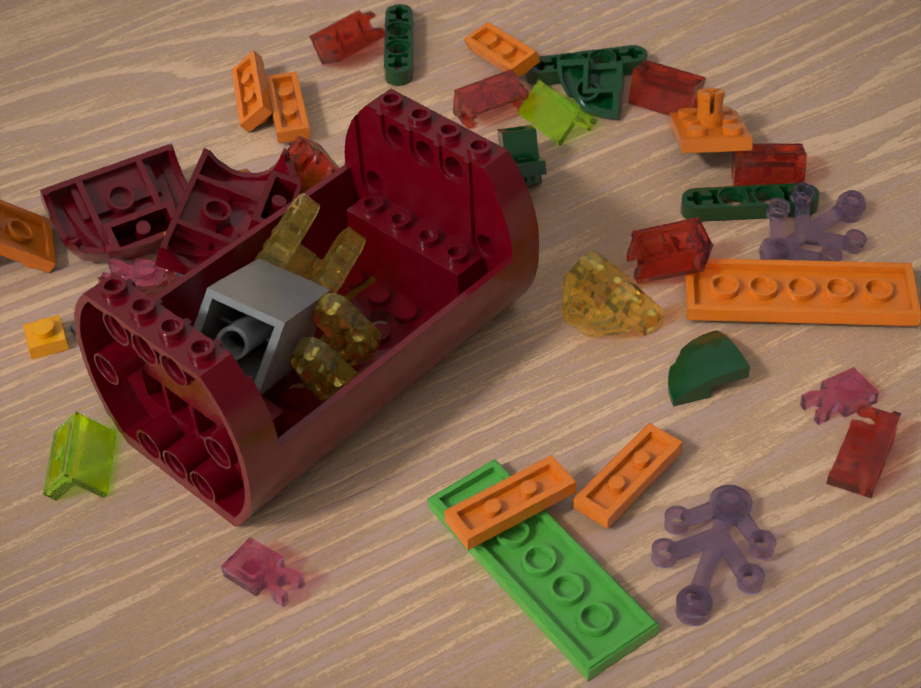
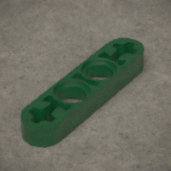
(396, 44)
(547, 71)
(699, 201)

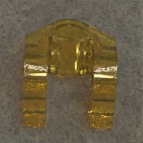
(286, 252)
(624, 303)
(348, 340)

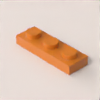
(502, 49)
(251, 91)
(287, 107)
(628, 475)
(510, 502)

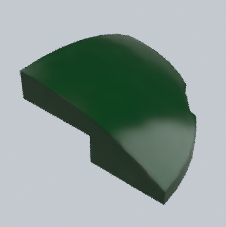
(594, 86)
(704, 364)

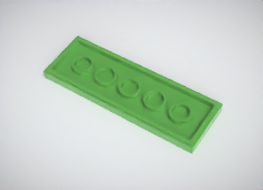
(555, 582)

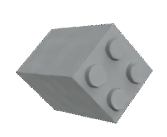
(260, 318)

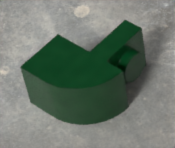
(523, 147)

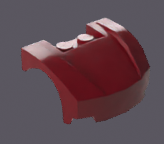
(119, 207)
(222, 207)

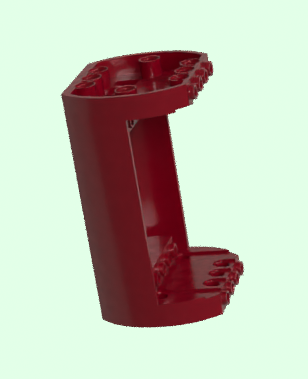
(448, 253)

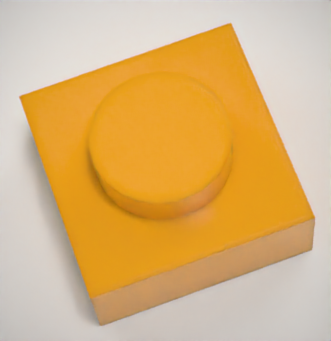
(45, 337)

